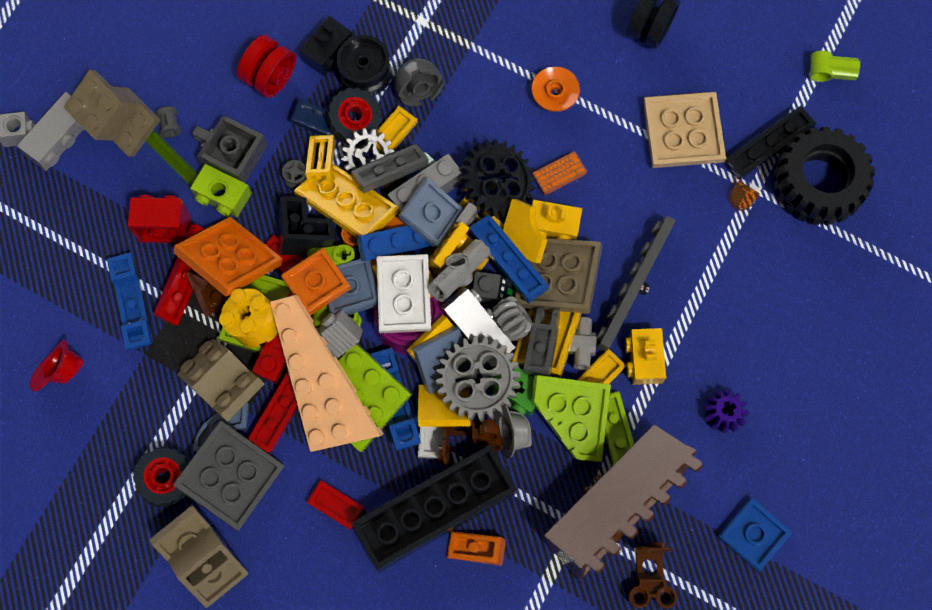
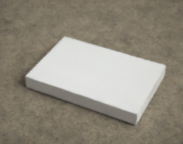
(403, 293)

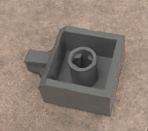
(230, 148)

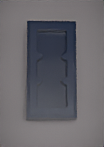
(311, 117)

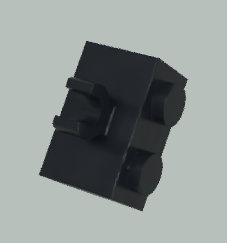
(322, 47)

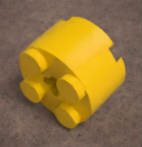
(249, 317)

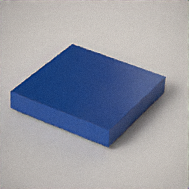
(755, 534)

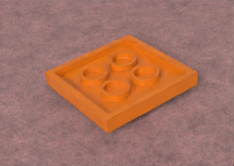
(227, 256)

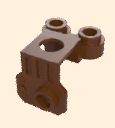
(486, 434)
(652, 585)

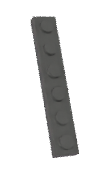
(629, 291)

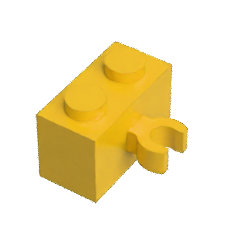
(557, 220)
(646, 356)

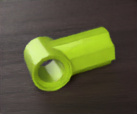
(826, 66)

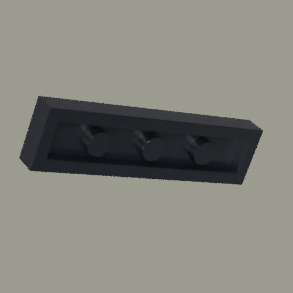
(769, 142)

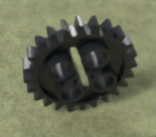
(495, 157)

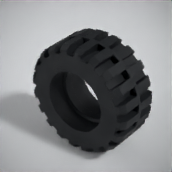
(844, 155)

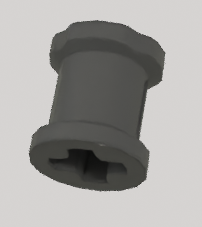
(168, 122)

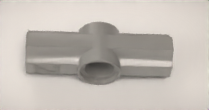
(458, 270)

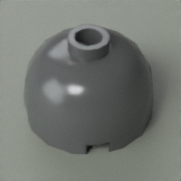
(417, 81)

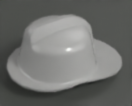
(514, 430)

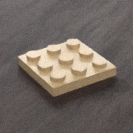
(684, 130)

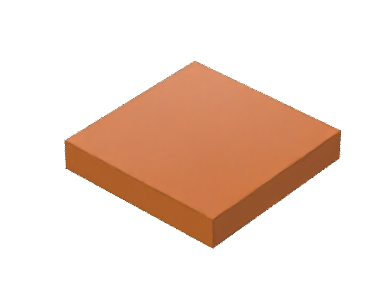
(316, 281)

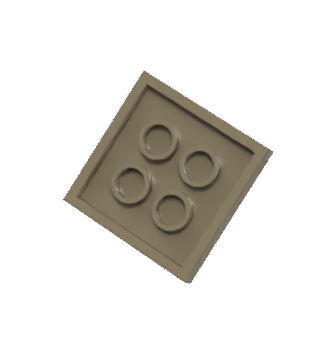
(570, 272)

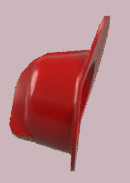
(56, 367)

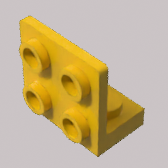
(453, 243)

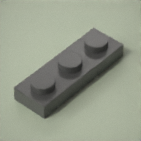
(389, 168)

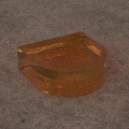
(742, 196)

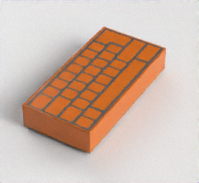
(559, 173)

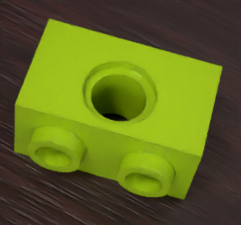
(212, 180)

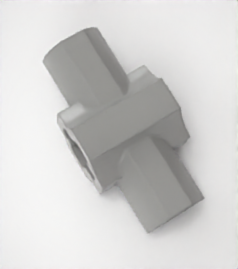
(583, 344)

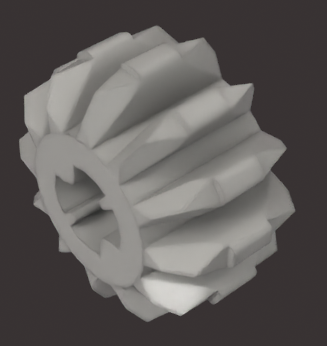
(512, 318)

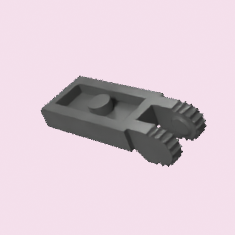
(542, 344)

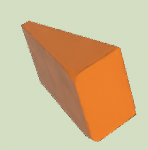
(476, 548)

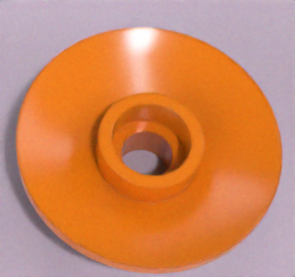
(555, 79)

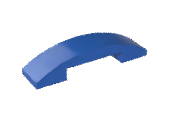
(130, 301)
(402, 423)

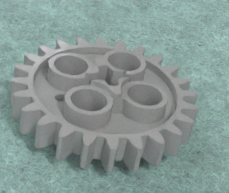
(479, 402)

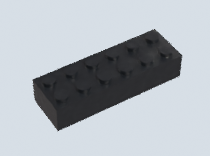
(434, 508)

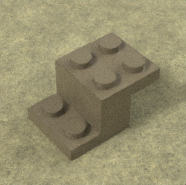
(111, 113)
(220, 379)
(199, 556)

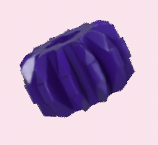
(726, 400)

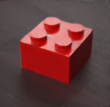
(158, 219)

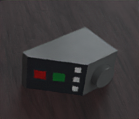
(493, 288)

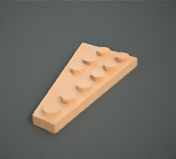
(322, 389)

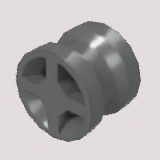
(291, 171)

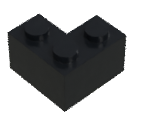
(299, 232)

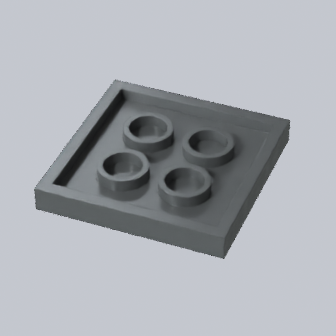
(228, 476)

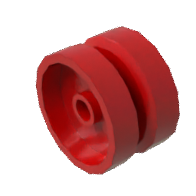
(266, 66)

